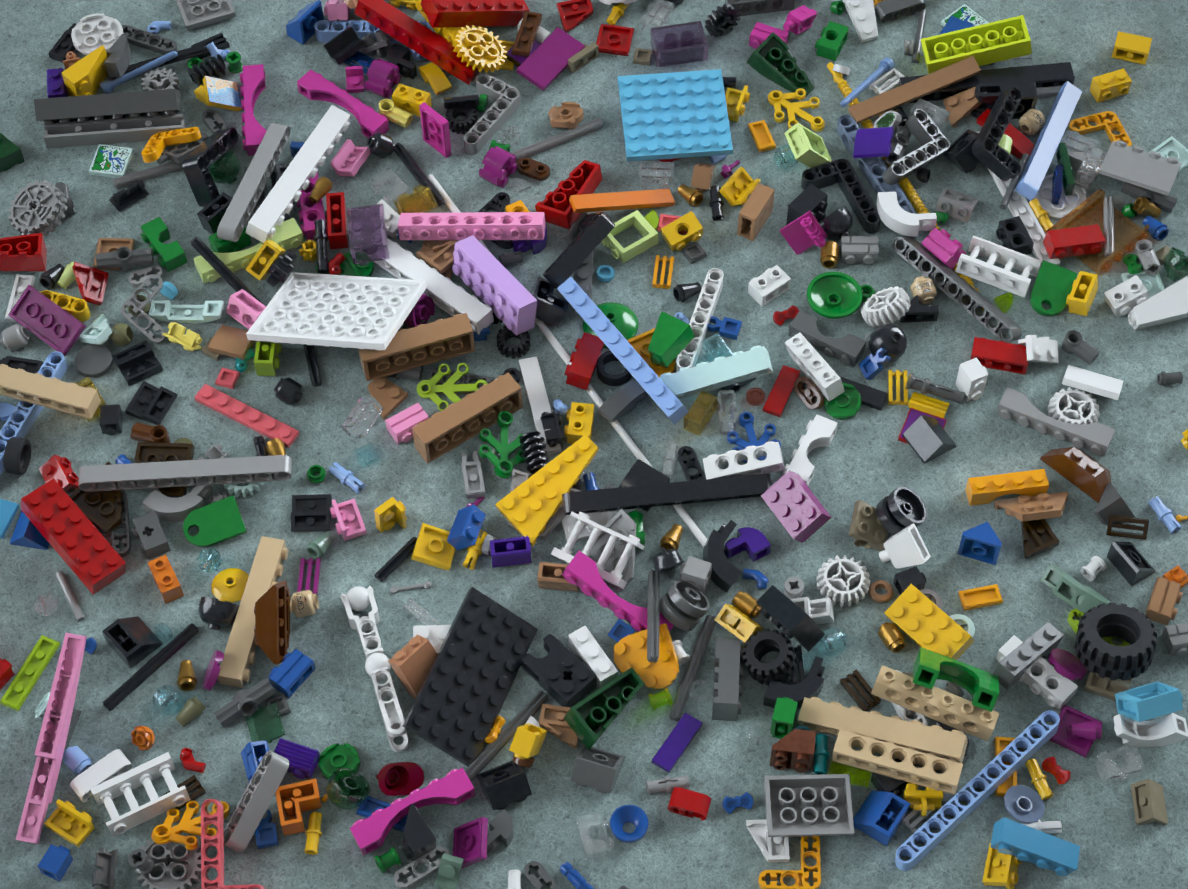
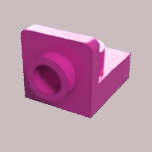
(354, 79)

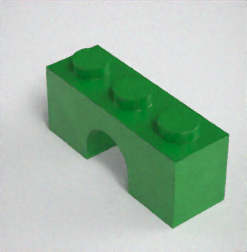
(169, 255)

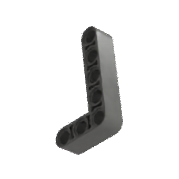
(933, 147)

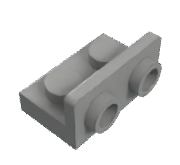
(956, 204)

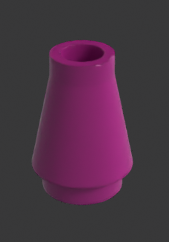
(1088, 730)

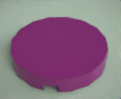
(1067, 664)
(213, 670)

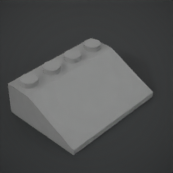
(1140, 167)
(808, 805)

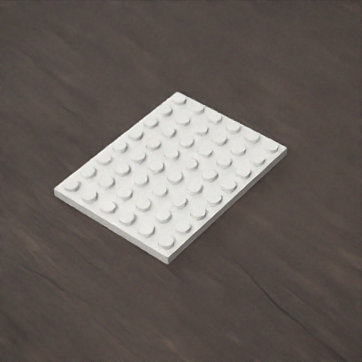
(337, 311)

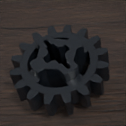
(722, 20)
(282, 268)

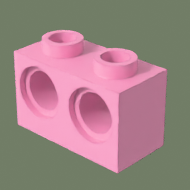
(244, 308)

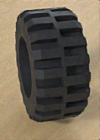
(1112, 660)

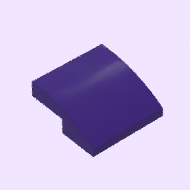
(873, 142)

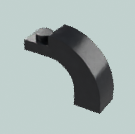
(722, 571)
(808, 688)

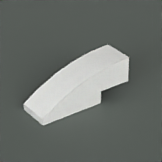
(819, 610)

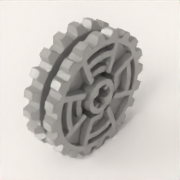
(37, 208)

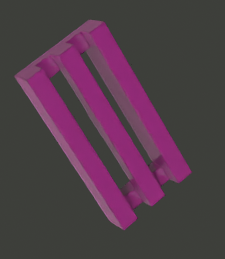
(310, 562)

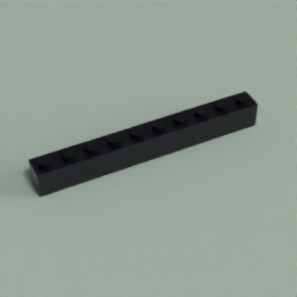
(1043, 76)

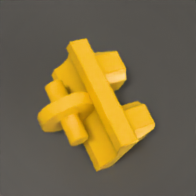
(923, 800)

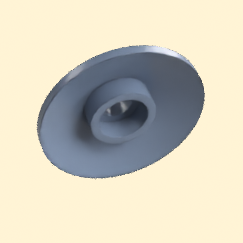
(1029, 799)

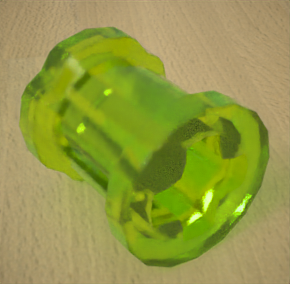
(660, 699)

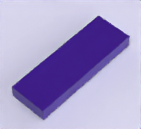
(677, 742)

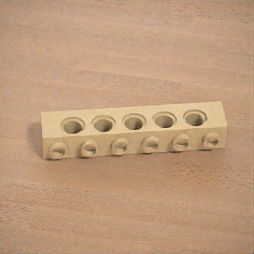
(935, 703)
(903, 770)

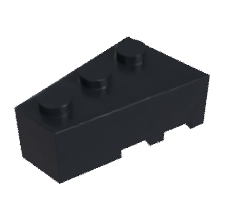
(790, 618)

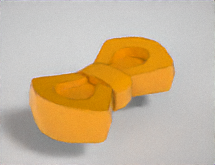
(495, 731)

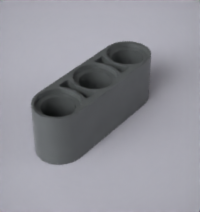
(895, 9)

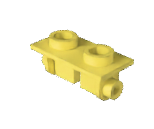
(189, 340)

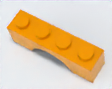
(987, 488)

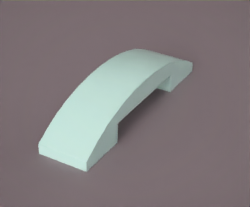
(196, 314)

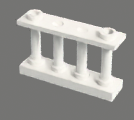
(995, 275)
(615, 576)
(133, 779)

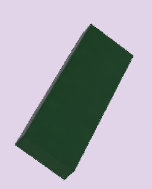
(1063, 160)

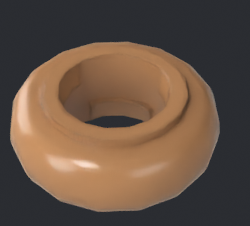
(877, 597)

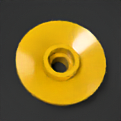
(229, 592)

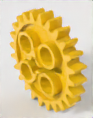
(479, 49)

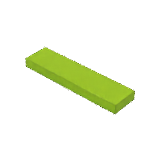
(29, 673)

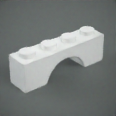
(819, 434)

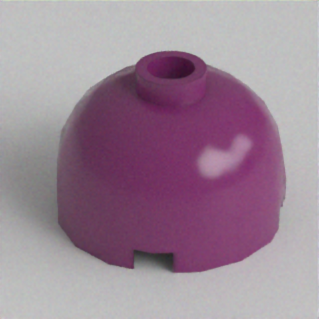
(421, 311)

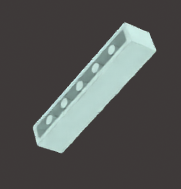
(719, 373)

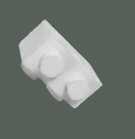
(769, 285)
(1126, 296)
(972, 379)

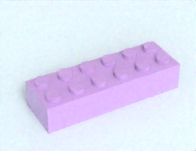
(494, 285)

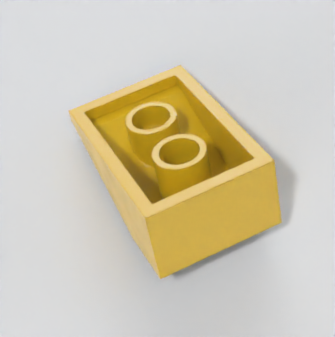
(86, 74)

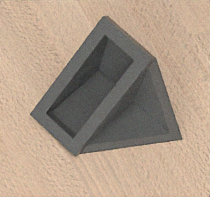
(1112, 504)

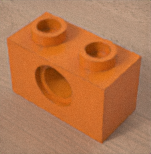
(165, 579)

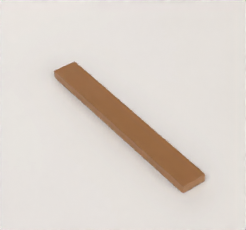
(914, 90)

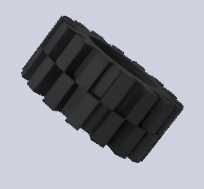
(461, 126)
(512, 350)

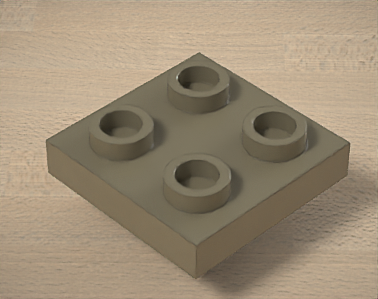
(866, 527)
(1106, 687)

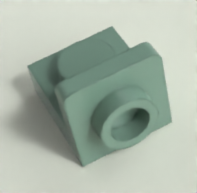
(449, 872)

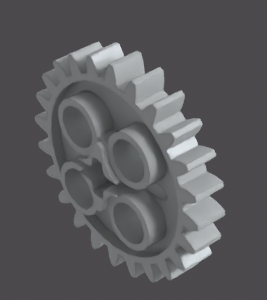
(168, 879)

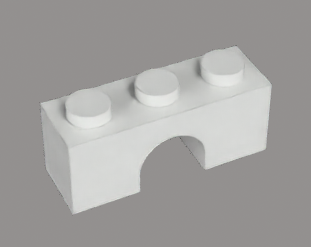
(587, 648)

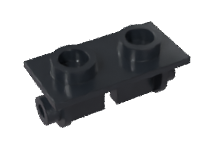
(127, 197)
(552, 421)

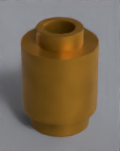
(829, 254)
(746, 604)
(891, 637)

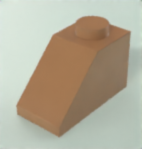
(702, 176)

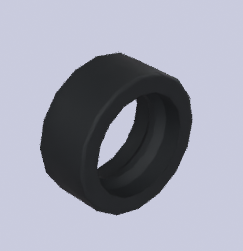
(608, 379)
(17, 455)

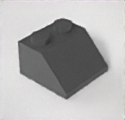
(597, 769)

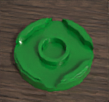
(845, 405)
(338, 756)

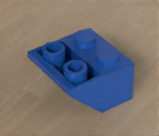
(881, 815)

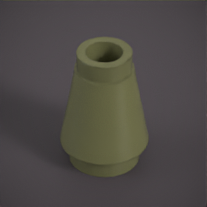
(190, 711)

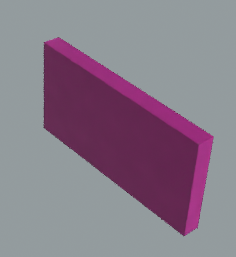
(550, 59)
(47, 320)

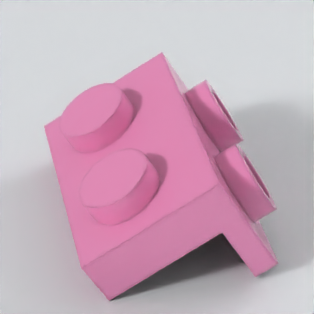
(349, 159)
(348, 518)

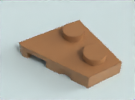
(961, 105)
(440, 256)
(553, 721)

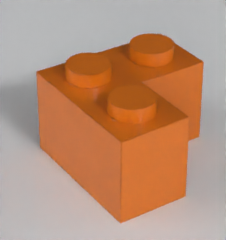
(294, 800)

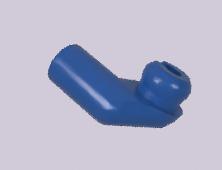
(756, 575)

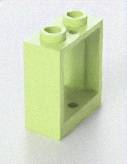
(807, 146)
(649, 239)

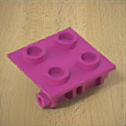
(804, 233)

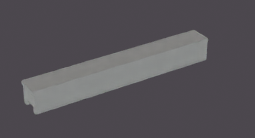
(110, 130)

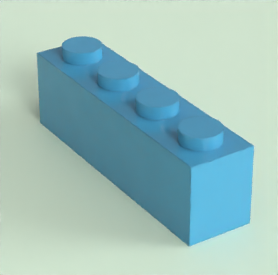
(1035, 847)

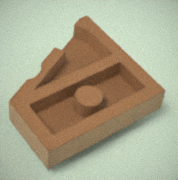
(387, 395)

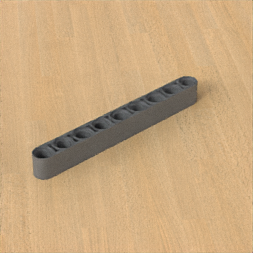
(964, 290)

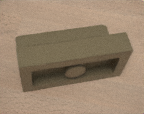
(583, 57)
(1149, 802)

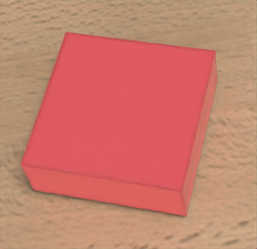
(227, 378)

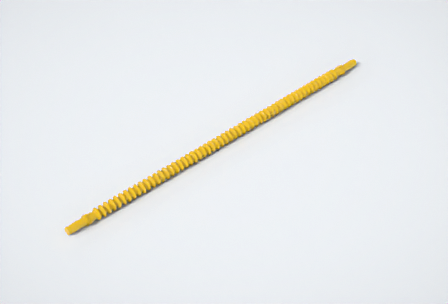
(905, 184)

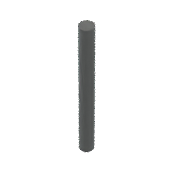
(919, 34)
(1010, 190)

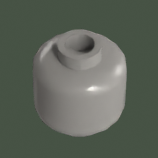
(14, 337)

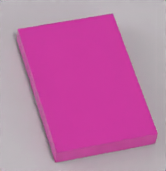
(435, 130)

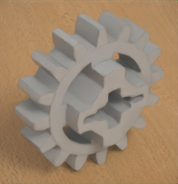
(160, 80)

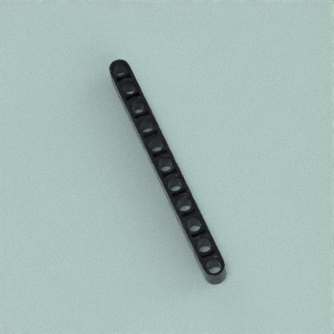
(665, 494)

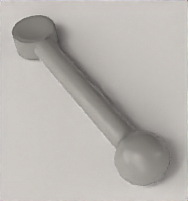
(394, 589)

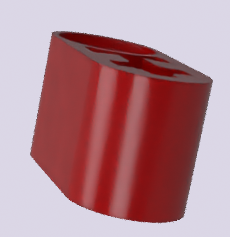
(689, 803)

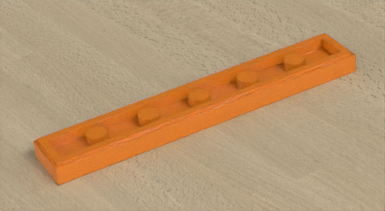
(621, 200)

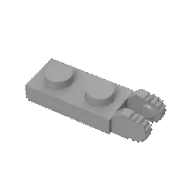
(473, 476)

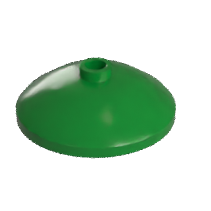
(837, 288)
(623, 319)

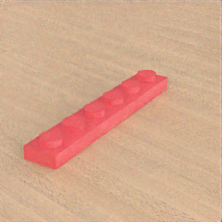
(246, 415)

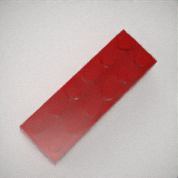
(474, 12)
(73, 536)

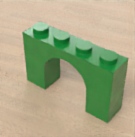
(979, 683)

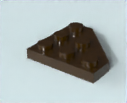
(164, 452)
(101, 507)

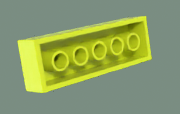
(985, 42)

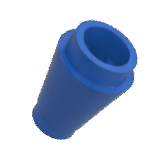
(1157, 229)

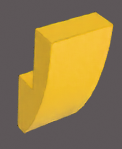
(436, 78)

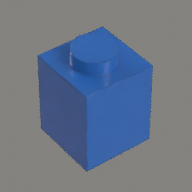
(55, 862)

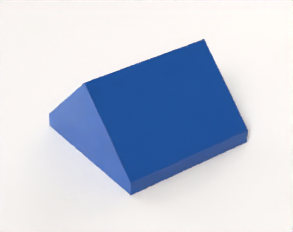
(27, 534)
(980, 544)

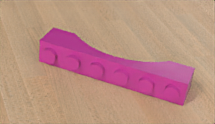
(253, 84)
(318, 88)
(585, 574)
(451, 789)

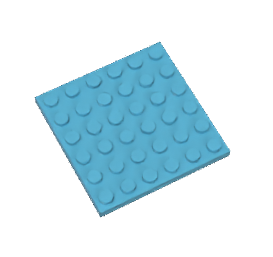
(674, 115)

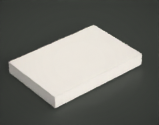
(1092, 382)

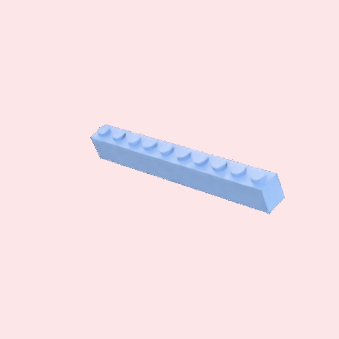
(623, 350)

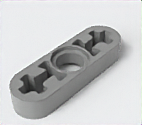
(419, 877)

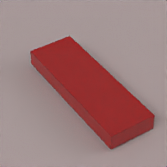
(781, 391)

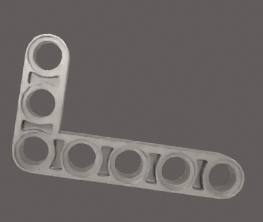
(506, 102)

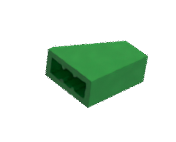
(669, 339)

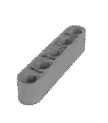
(255, 801)

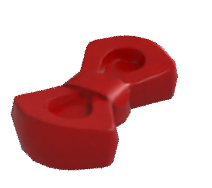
(779, 317)
(1050, 765)

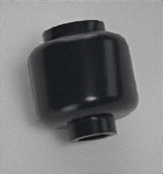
(381, 145)
(288, 391)

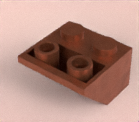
(794, 751)

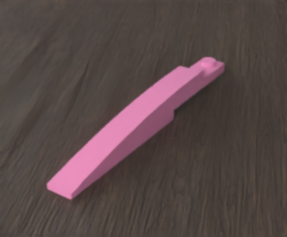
(52, 738)

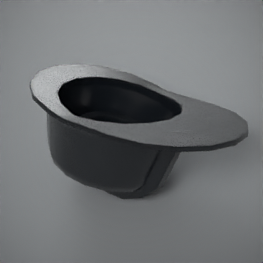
(667, 560)

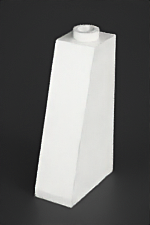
(1163, 307)

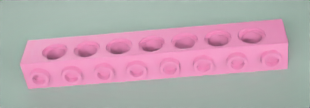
(479, 224)

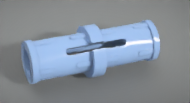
(346, 477)
(1164, 515)

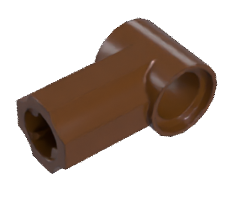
(150, 434)

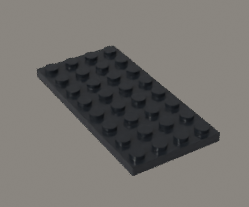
(470, 677)

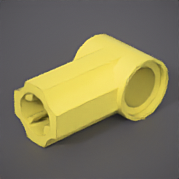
(394, 113)

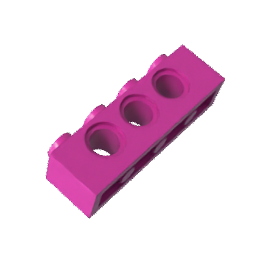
(310, 210)

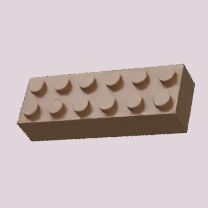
(420, 347)
(466, 417)

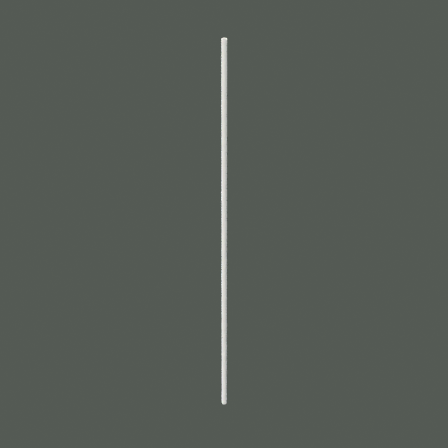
(593, 394)

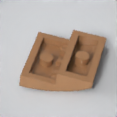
(231, 342)

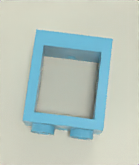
(1149, 701)

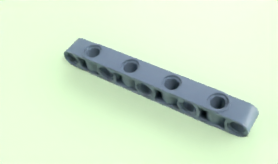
(871, 166)

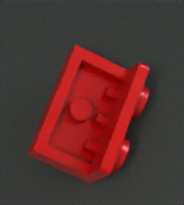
(61, 471)

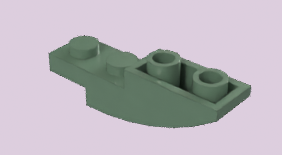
(1071, 590)

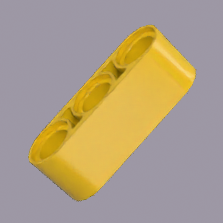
(75, 306)

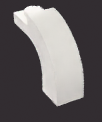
(900, 220)
(1151, 733)

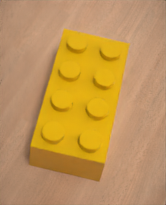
(928, 624)

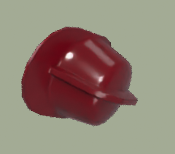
(400, 778)

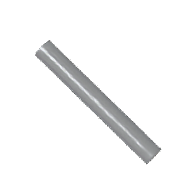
(70, 596)

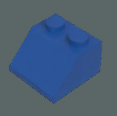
(302, 25)

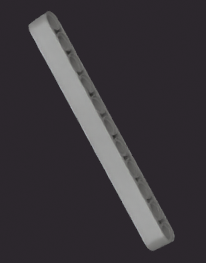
(185, 473)

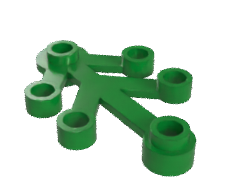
(502, 447)

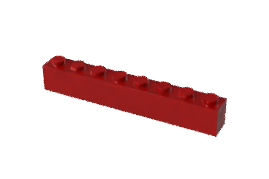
(415, 37)

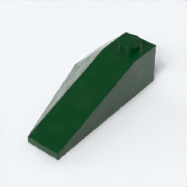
(778, 65)

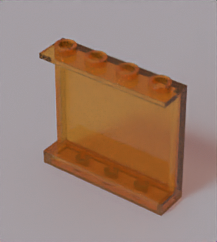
(1125, 231)

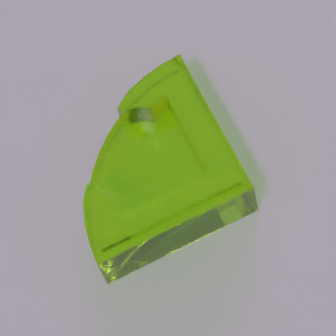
(1004, 301)

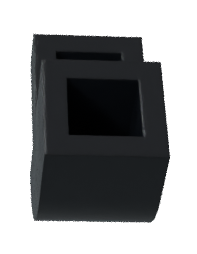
(401, 56)

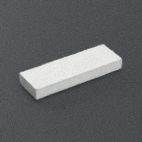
(20, 284)

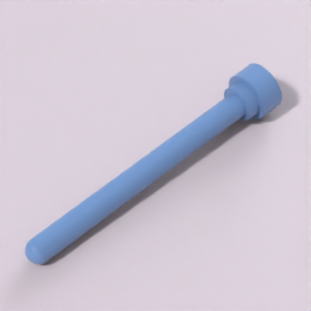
(885, 65)
(109, 86)

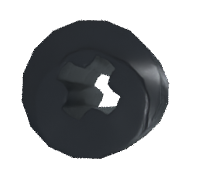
(210, 68)
(532, 451)

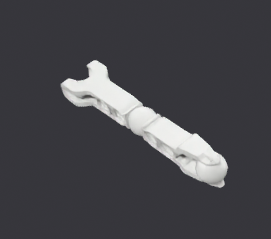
(376, 662)

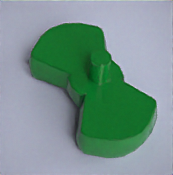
(1131, 262)

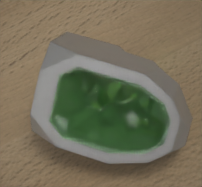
(888, 119)

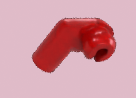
(189, 763)

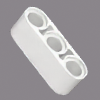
(102, 771)

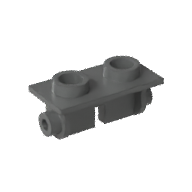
(107, 863)

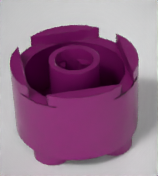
(382, 78)
(498, 166)

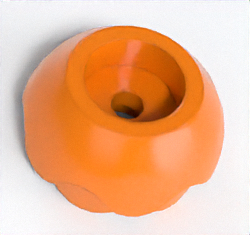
(143, 737)

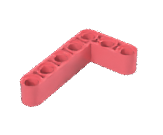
(217, 841)

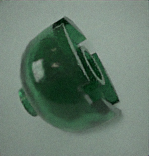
(226, 168)
(1176, 264)
(347, 789)

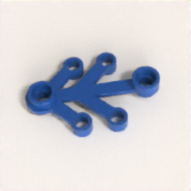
(748, 425)

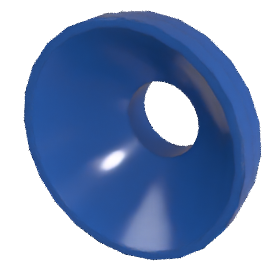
(630, 814)

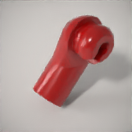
(333, 265)

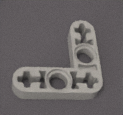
(139, 306)

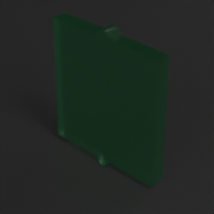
(265, 724)

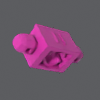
(800, 20)

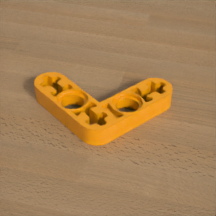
(1106, 124)
(160, 140)
(799, 876)

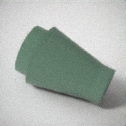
(320, 545)

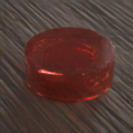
(755, 396)

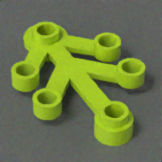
(448, 387)

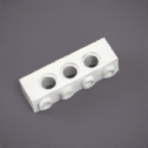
(814, 366)
(771, 464)
(1064, 687)

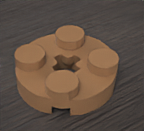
(566, 115)

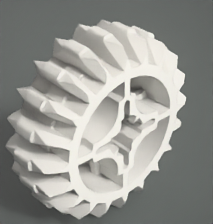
(885, 307)
(1075, 405)
(851, 573)

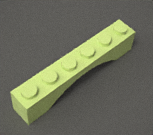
(286, 236)

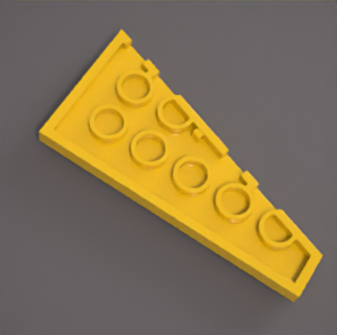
(540, 496)

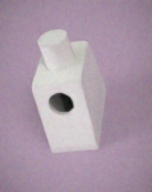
(905, 548)

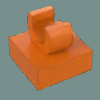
(1177, 575)

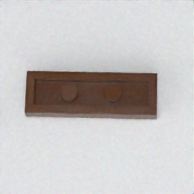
(527, 34)

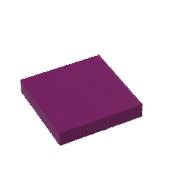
(1064, 733)
(471, 841)

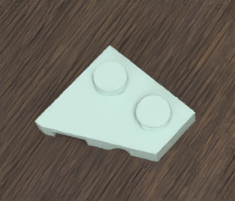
(96, 332)

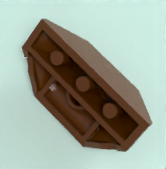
(1079, 470)
(273, 621)

